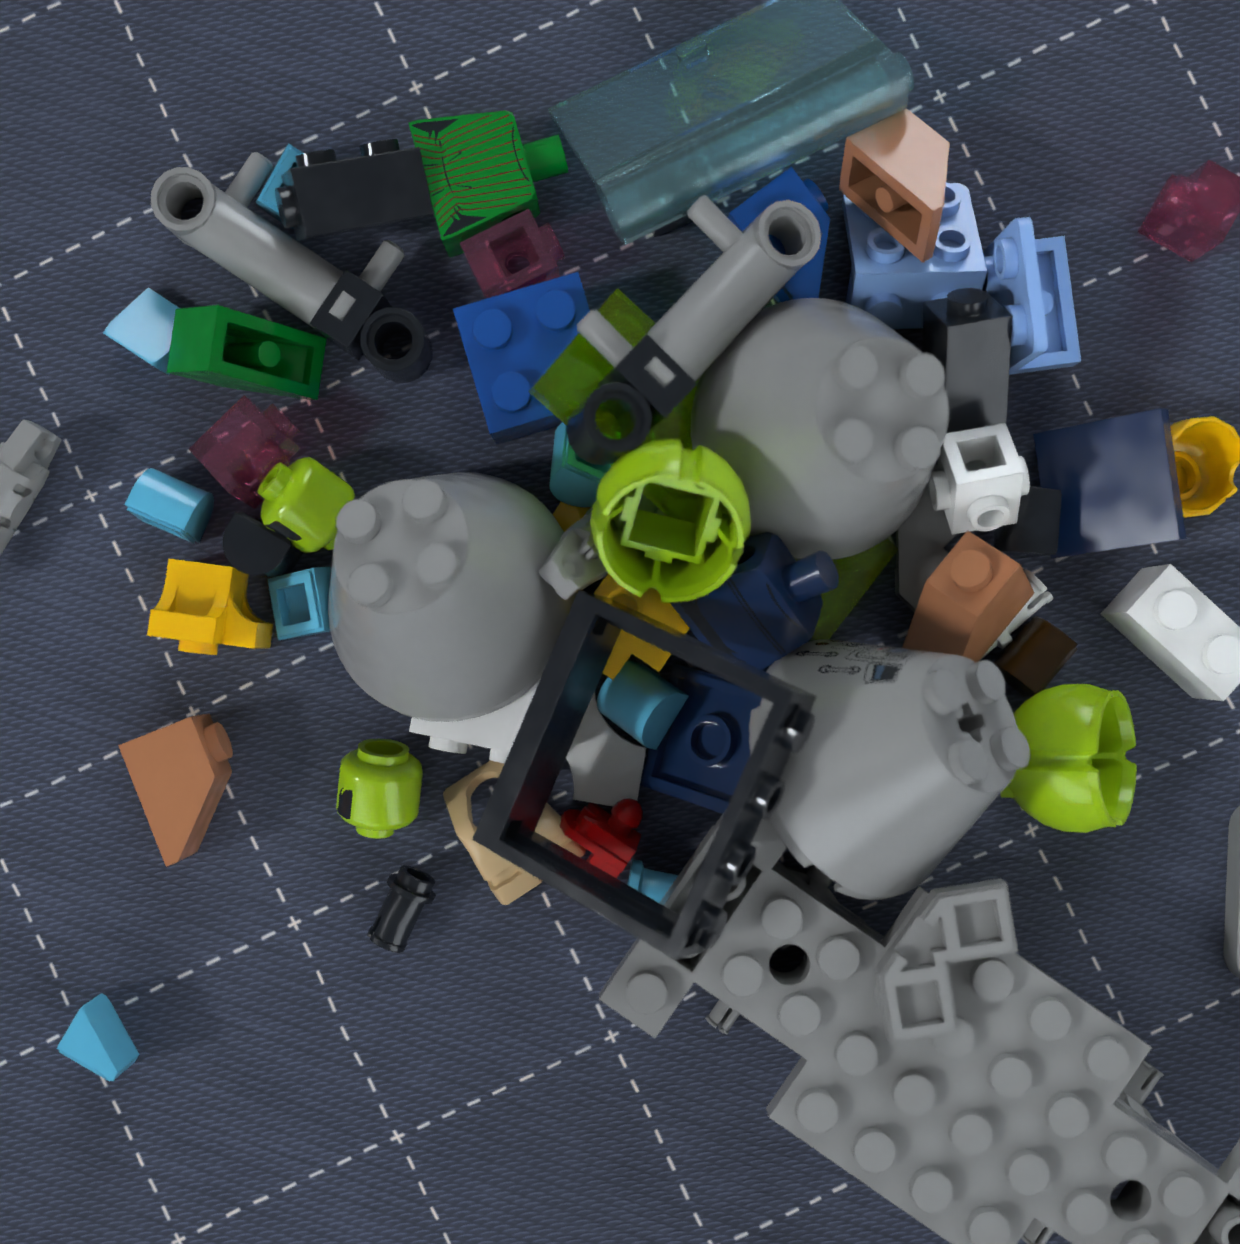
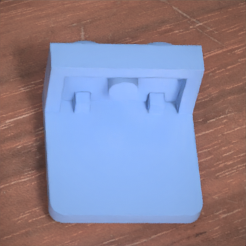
(893, 281)
(1035, 287)

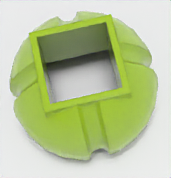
(665, 552)
(1076, 758)

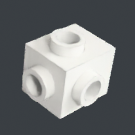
(979, 479)

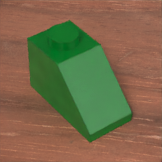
(245, 352)

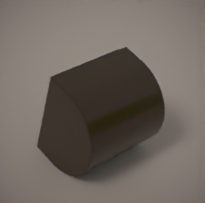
(1035, 656)

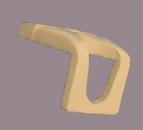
(503, 877)

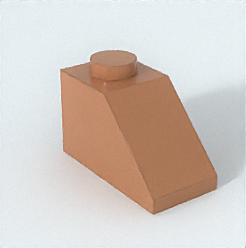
(899, 178)
(968, 600)
(180, 781)

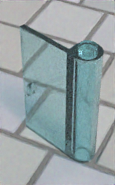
(729, 109)

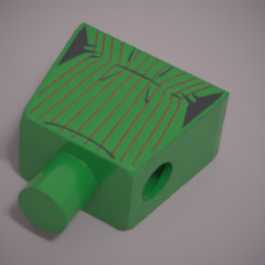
(482, 171)

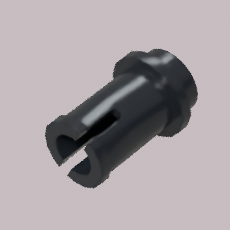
(399, 913)

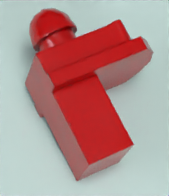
(606, 835)

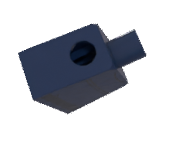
(765, 604)

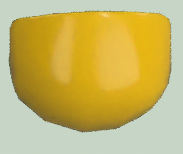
(1205, 463)

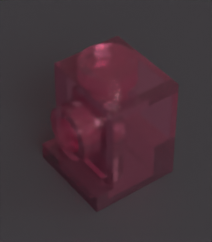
(1194, 211)
(517, 236)
(246, 447)

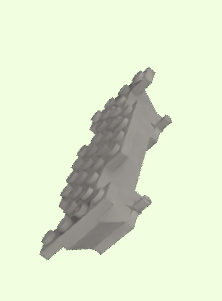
(968, 1132)

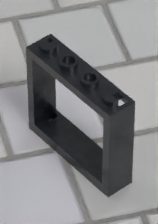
(546, 739)

